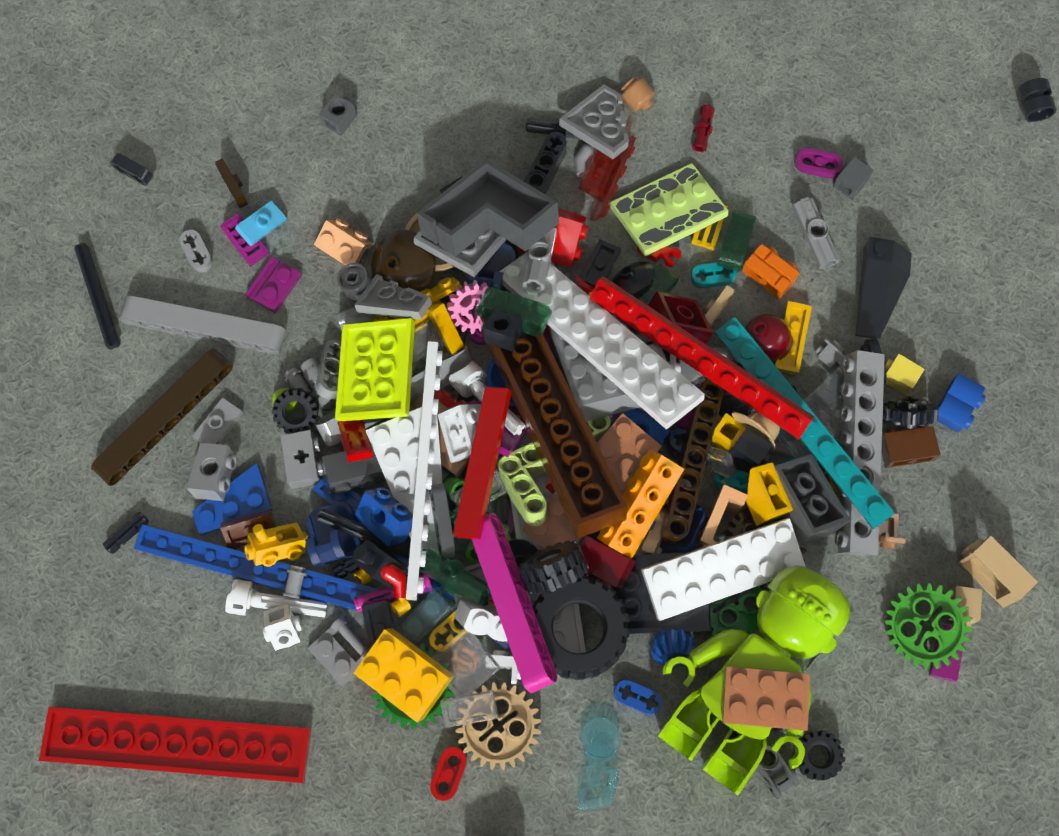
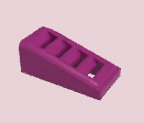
(231, 233)

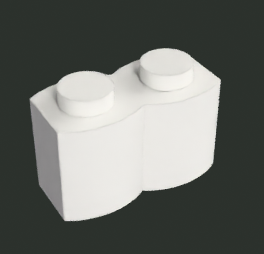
(480, 619)

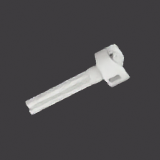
(471, 382)
(245, 597)

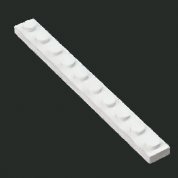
(423, 480)

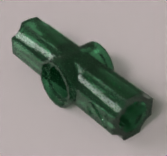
(464, 583)

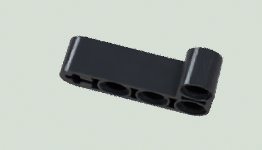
(542, 174)

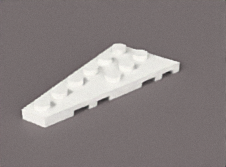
(397, 453)

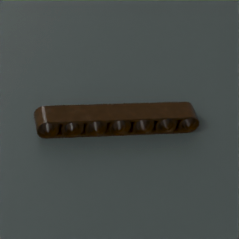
(161, 417)
(692, 472)

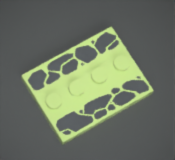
(669, 209)

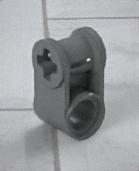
(775, 773)

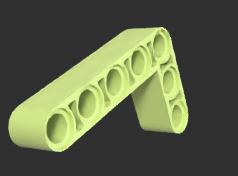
(526, 470)

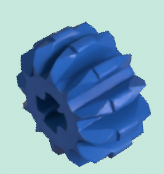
(671, 645)

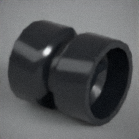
(1038, 100)

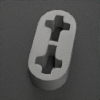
(200, 248)

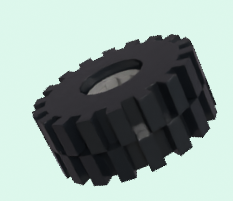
(553, 567)

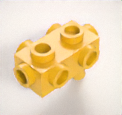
(275, 544)

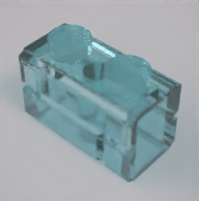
(429, 615)

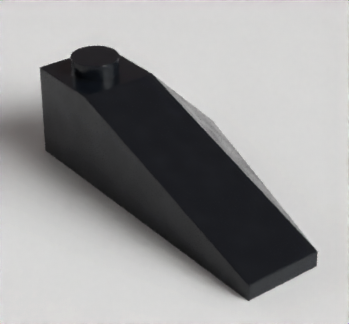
(882, 280)

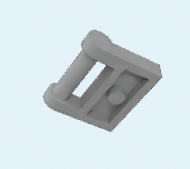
(333, 655)

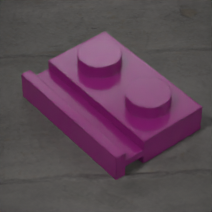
(273, 284)

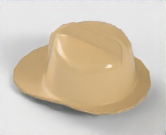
(759, 425)

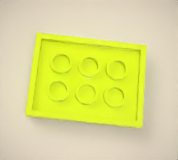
(375, 370)

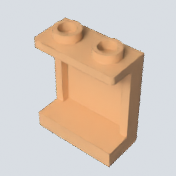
(727, 499)

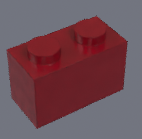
(606, 563)

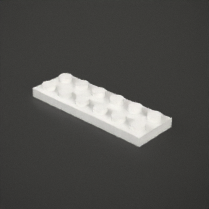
(721, 569)

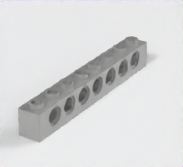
(869, 442)

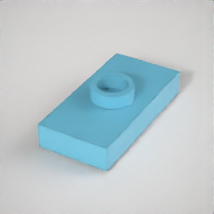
(260, 223)

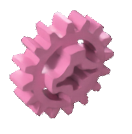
(463, 303)

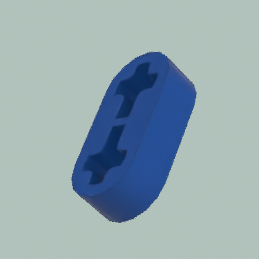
(641, 691)

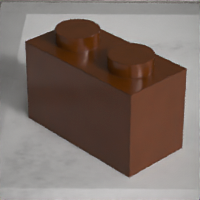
(909, 446)

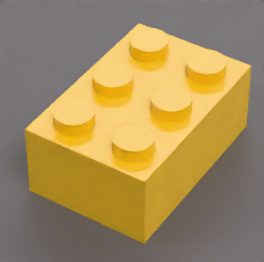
(403, 674)

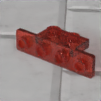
(602, 178)

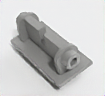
(831, 354)

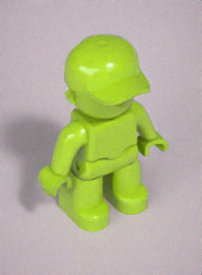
(796, 622)

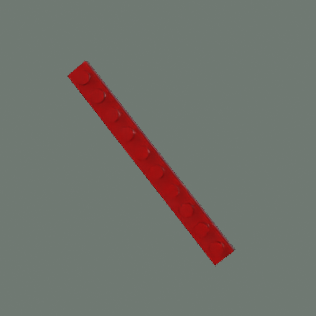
(701, 357)

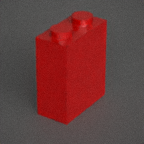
(568, 238)

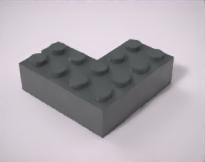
(486, 201)

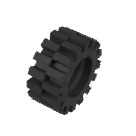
(302, 397)
(835, 752)

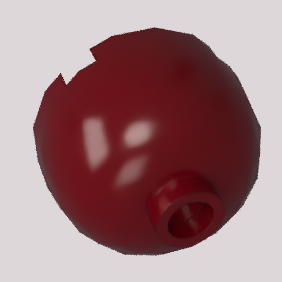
(771, 335)

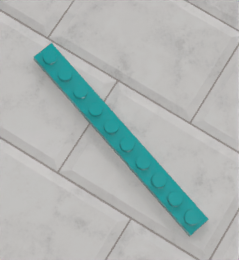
(816, 436)

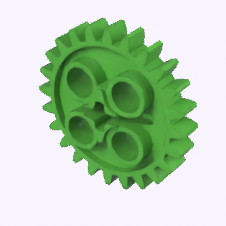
(949, 640)

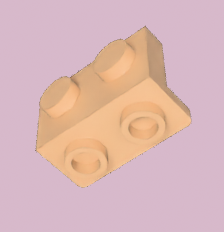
(342, 242)

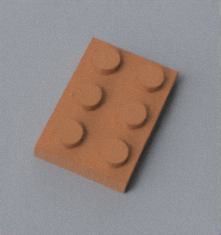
(766, 698)

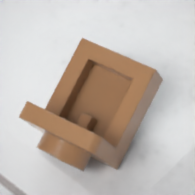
(889, 533)

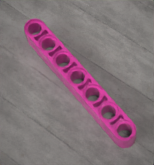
(514, 606)

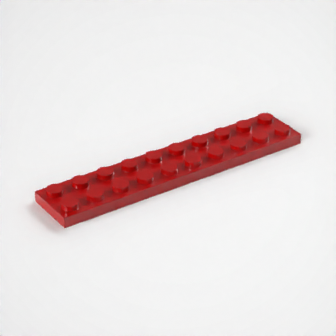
(175, 745)

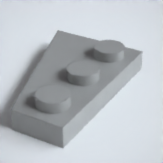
(391, 300)

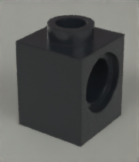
(504, 338)

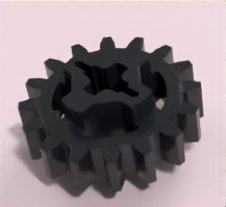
(910, 412)

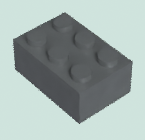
(813, 501)

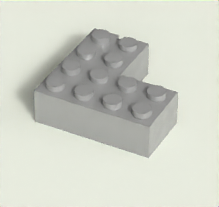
(590, 387)

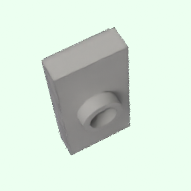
(218, 423)

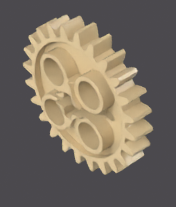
(512, 745)

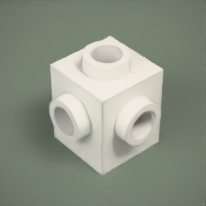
(281, 627)

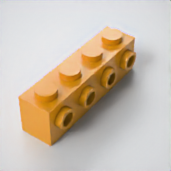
(645, 497)

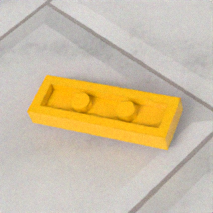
(797, 319)

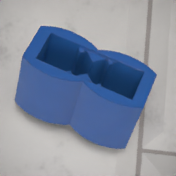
(959, 403)

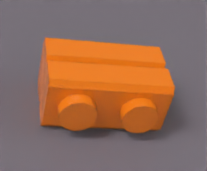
(771, 271)

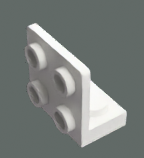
(459, 430)

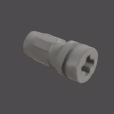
(310, 371)

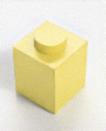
(902, 374)

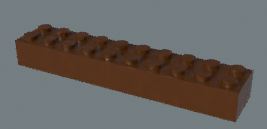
(560, 435)

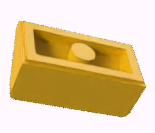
(445, 327)

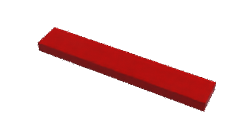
(482, 463)

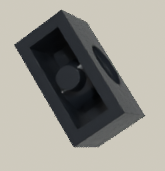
(750, 451)

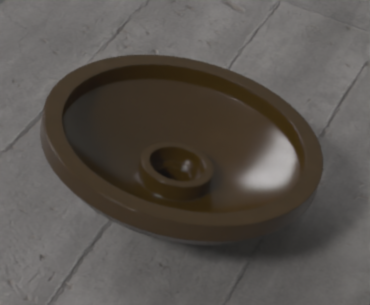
(413, 264)

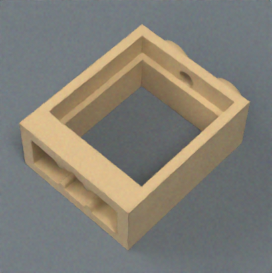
(997, 571)

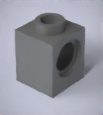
(340, 122)
(853, 177)

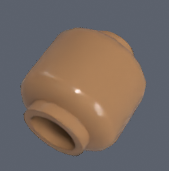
(637, 94)

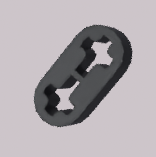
(131, 169)

